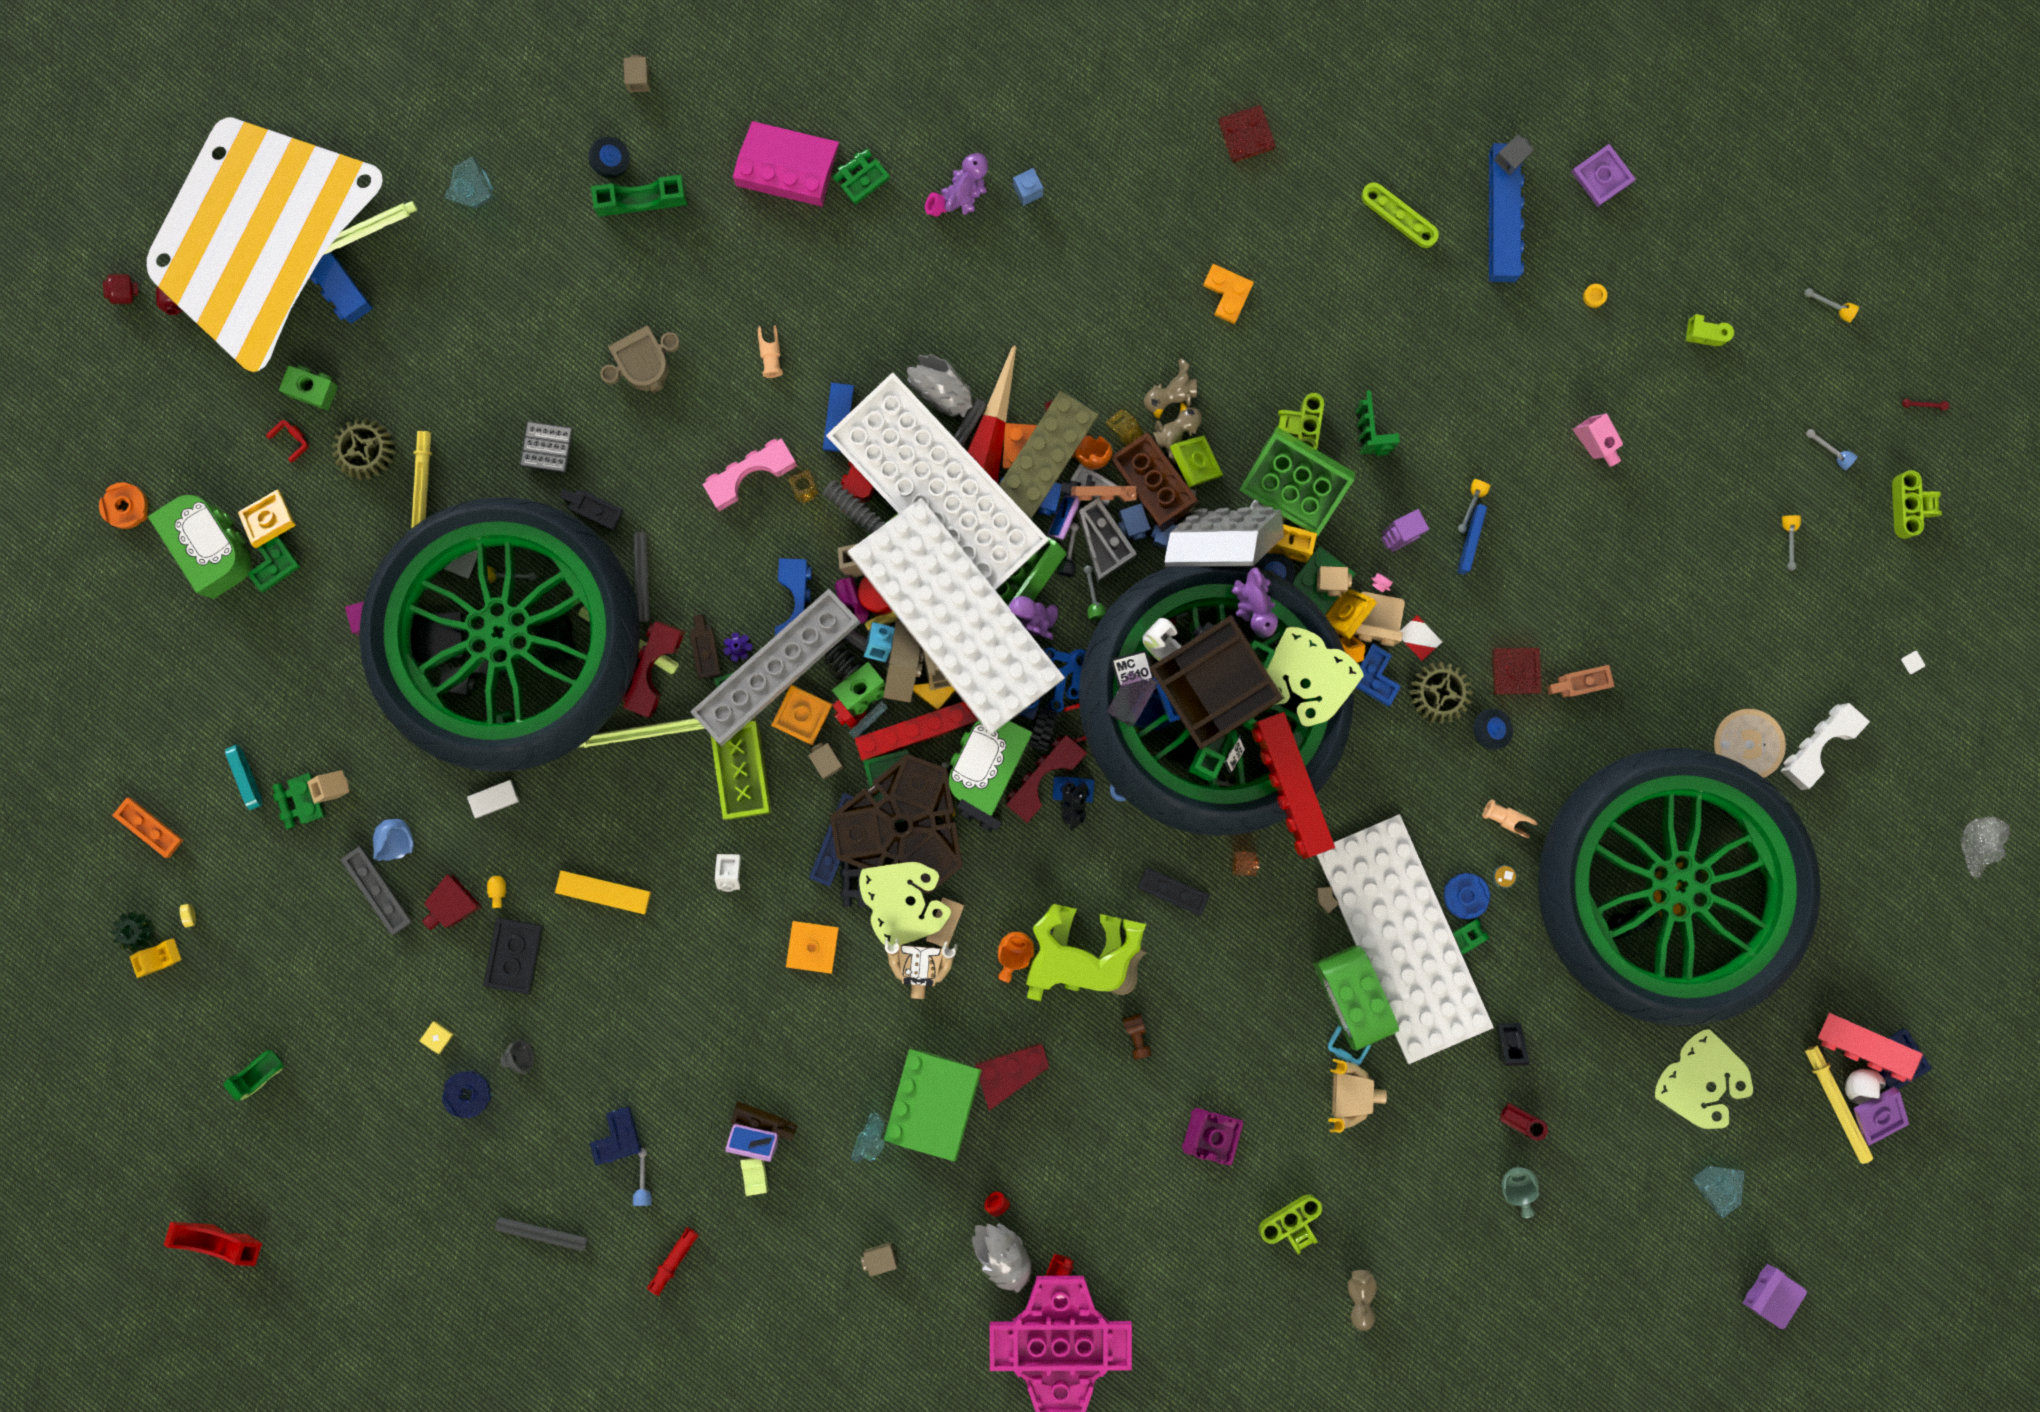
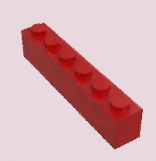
(915, 731)
(1293, 786)

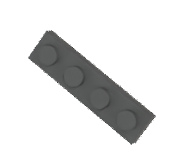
(376, 890)

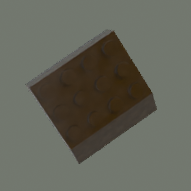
(1216, 682)

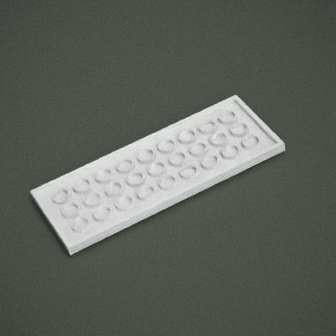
(915, 457)
(956, 616)
(1405, 938)

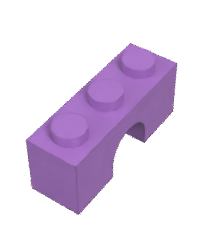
(1404, 531)

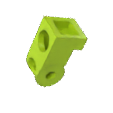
(1708, 333)

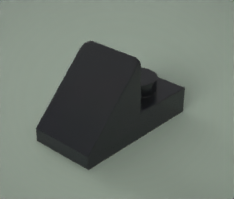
(1512, 1044)

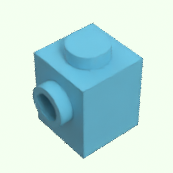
(879, 642)

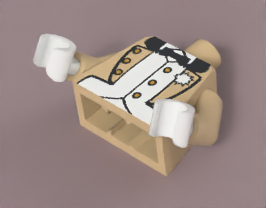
(919, 965)

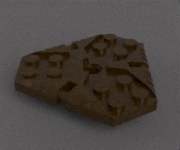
(912, 792)

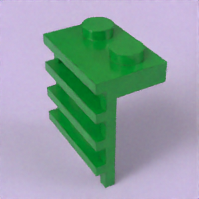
(1373, 443)

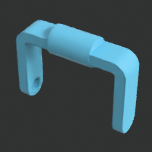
(1343, 1055)

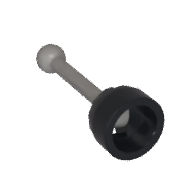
(1067, 567)

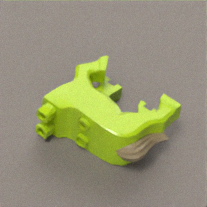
(1077, 968)

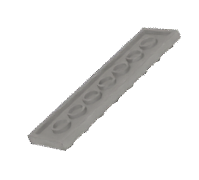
(775, 667)

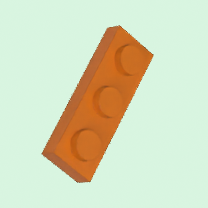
(148, 827)

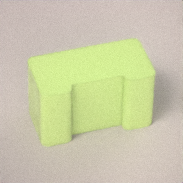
(754, 1176)

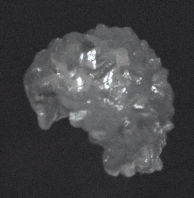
(1984, 843)

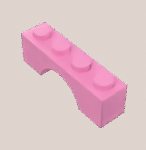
(724, 487)

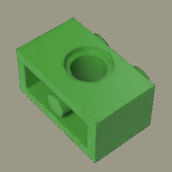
(319, 395)
(848, 690)

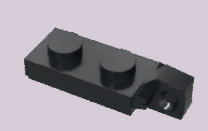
(593, 508)

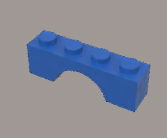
(795, 576)

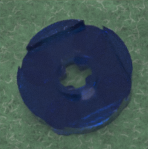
(463, 1107)

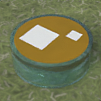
(1504, 876)

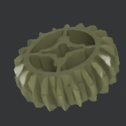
(379, 442)
(1432, 691)

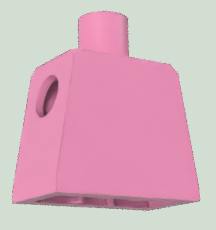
(1600, 438)

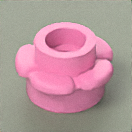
(1381, 582)

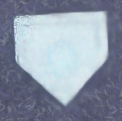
(469, 184)
(869, 1143)
(1721, 1188)

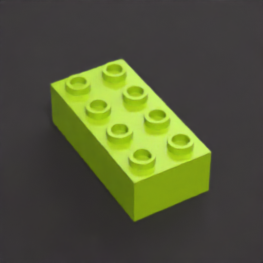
(742, 774)

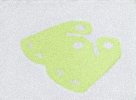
(1318, 665)
(890, 904)
(1692, 1075)

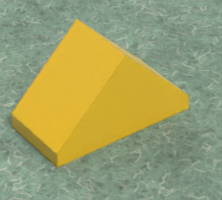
(936, 698)

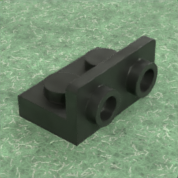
(559, 631)

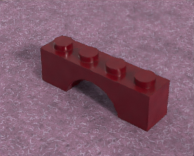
(642, 695)
(1064, 756)

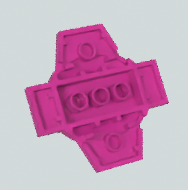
(1060, 1344)

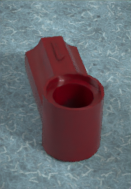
(1522, 1121)

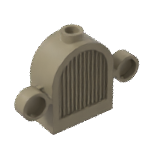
(641, 360)

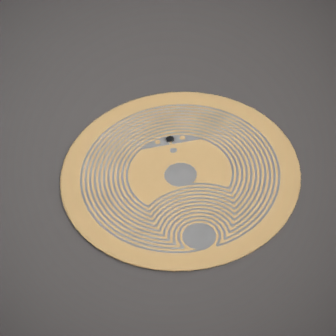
(1751, 740)

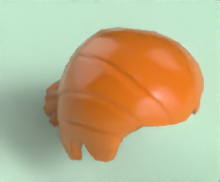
(1094, 453)
(1014, 953)

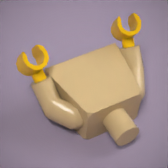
(1352, 1095)

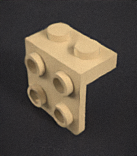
(1383, 621)

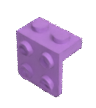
(1775, 1296)

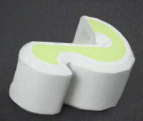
(1159, 640)

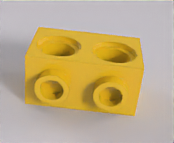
(1295, 544)

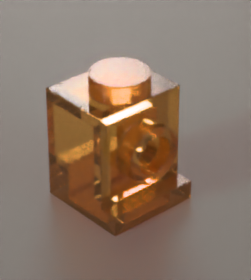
(1245, 864)

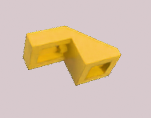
(155, 958)

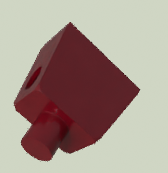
(449, 903)

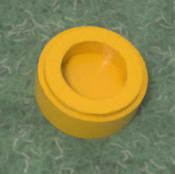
(1595, 295)

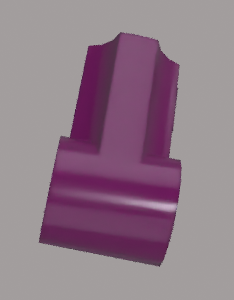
(848, 595)

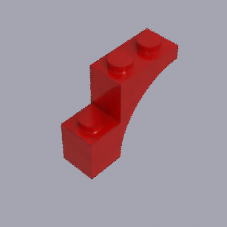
(213, 1241)

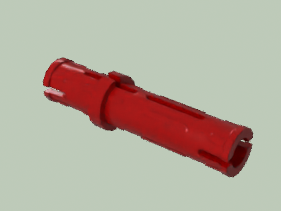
(667, 1269)

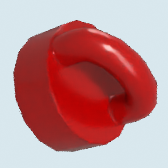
(996, 1204)

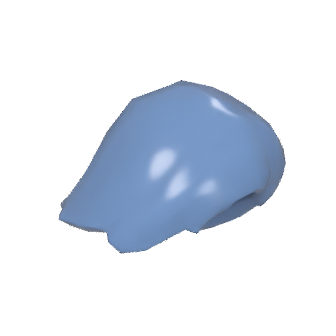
(392, 840)

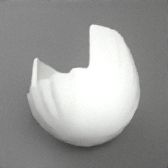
(1864, 1085)

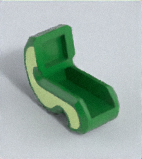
(254, 1076)

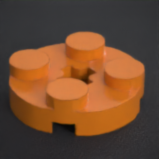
(113, 498)

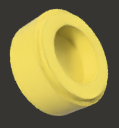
(188, 915)

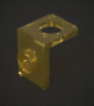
(1128, 429)
(806, 494)

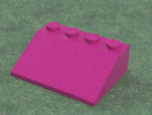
(785, 163)

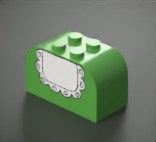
(203, 544)
(987, 764)
(1356, 997)

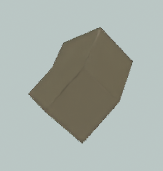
(1325, 899)

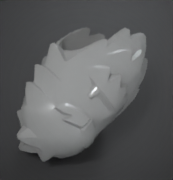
(940, 386)
(1002, 1256)

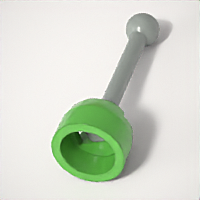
(1096, 610)

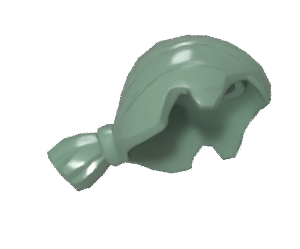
(1520, 1189)

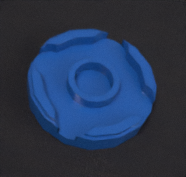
(1466, 896)

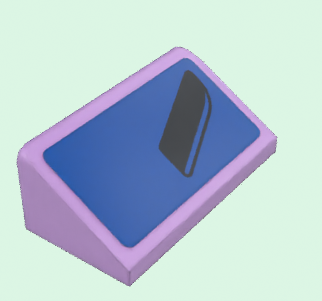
(1063, 518)
(752, 1142)

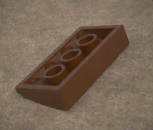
(1156, 481)

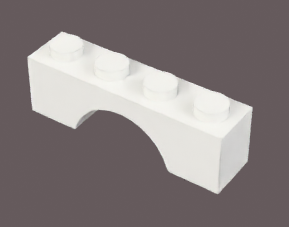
(1806, 765)

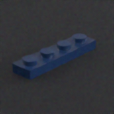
(826, 862)

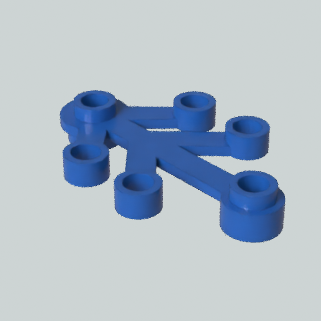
(1071, 666)

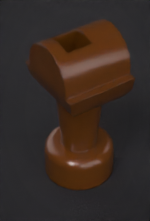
(1135, 1027)

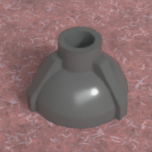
(518, 1057)

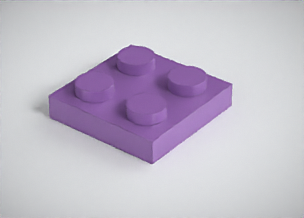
(1603, 175)
(1881, 1116)

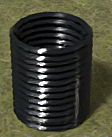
(1183, 752)

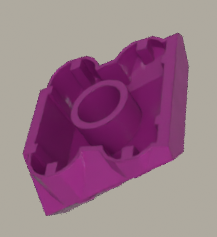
(1212, 1136)

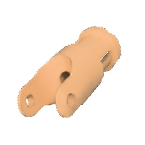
(770, 354)
(1506, 817)

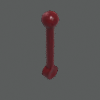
(1942, 406)

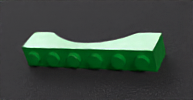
(1211, 758)

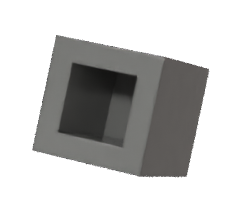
(1514, 154)

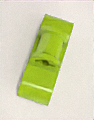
(1296, 420)
(1922, 504)
(1298, 1232)

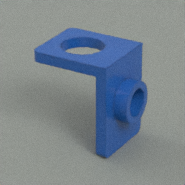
(1059, 783)

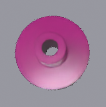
(935, 204)

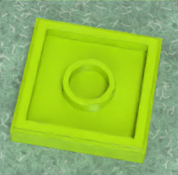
(1196, 461)

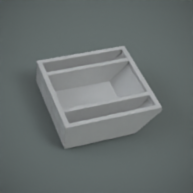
(1224, 537)

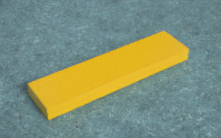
(603, 892)

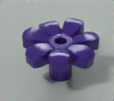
(742, 647)

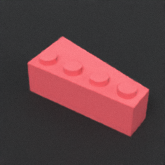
(1870, 1047)

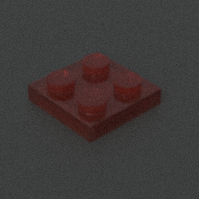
(1246, 133)
(1516, 671)

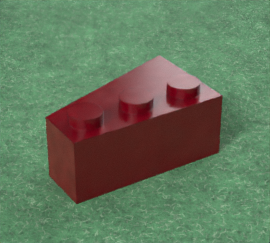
(1010, 1072)

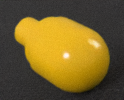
(496, 890)

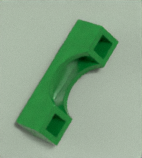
(616, 199)

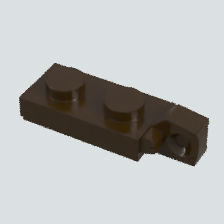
(704, 649)
(759, 1119)

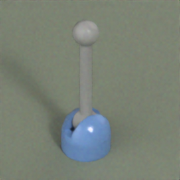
(1844, 458)
(642, 1196)

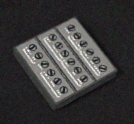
(546, 447)

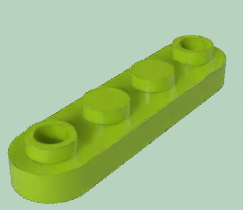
(1399, 215)

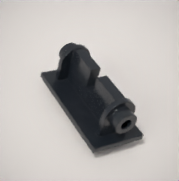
(1075, 811)
(1619, 919)

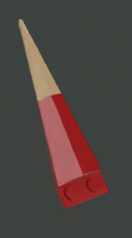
(989, 435)

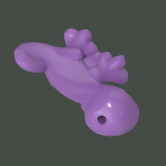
(964, 186)
(1255, 600)
(1034, 616)

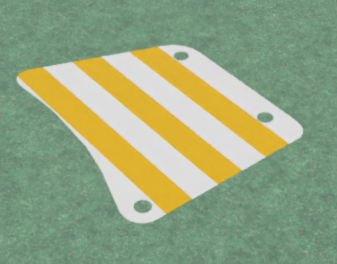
(254, 232)

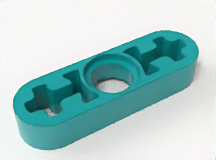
(243, 777)

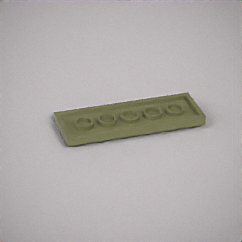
(1047, 452)

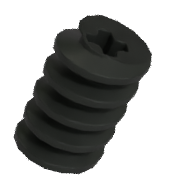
(841, 662)

